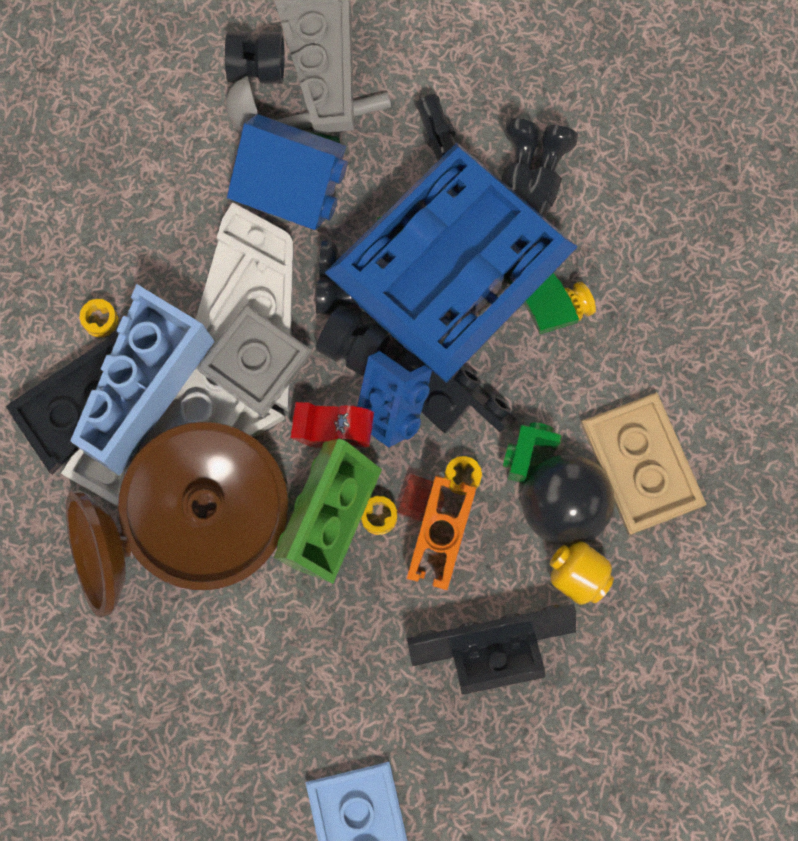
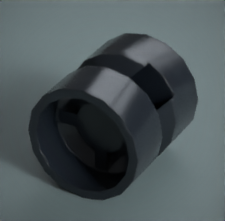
(268, 54)
(351, 340)

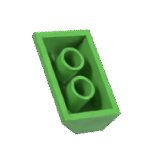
(328, 511)

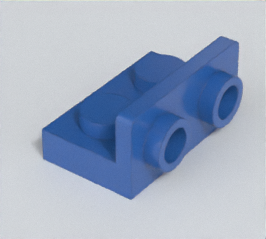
(394, 398)

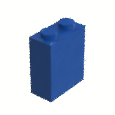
(287, 172)

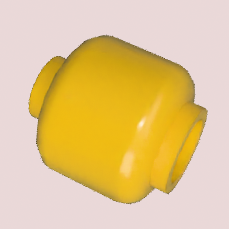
(581, 573)

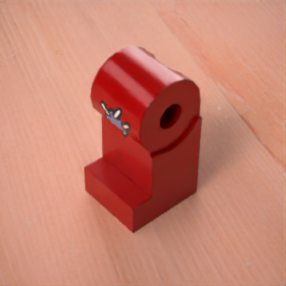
(320, 424)

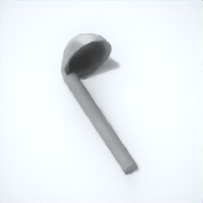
(241, 107)

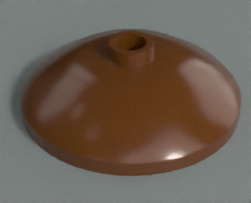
(96, 551)

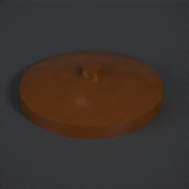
(203, 505)

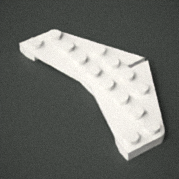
(249, 268)

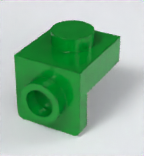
(519, 454)

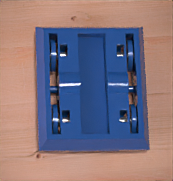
(451, 260)

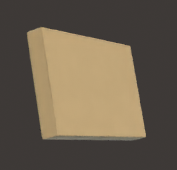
(643, 463)

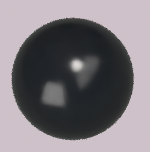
(567, 499)

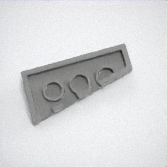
(322, 55)

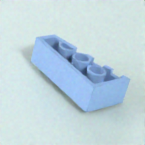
(139, 379)

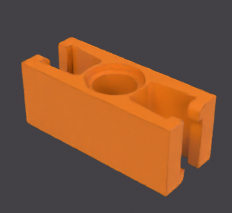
(426, 540)

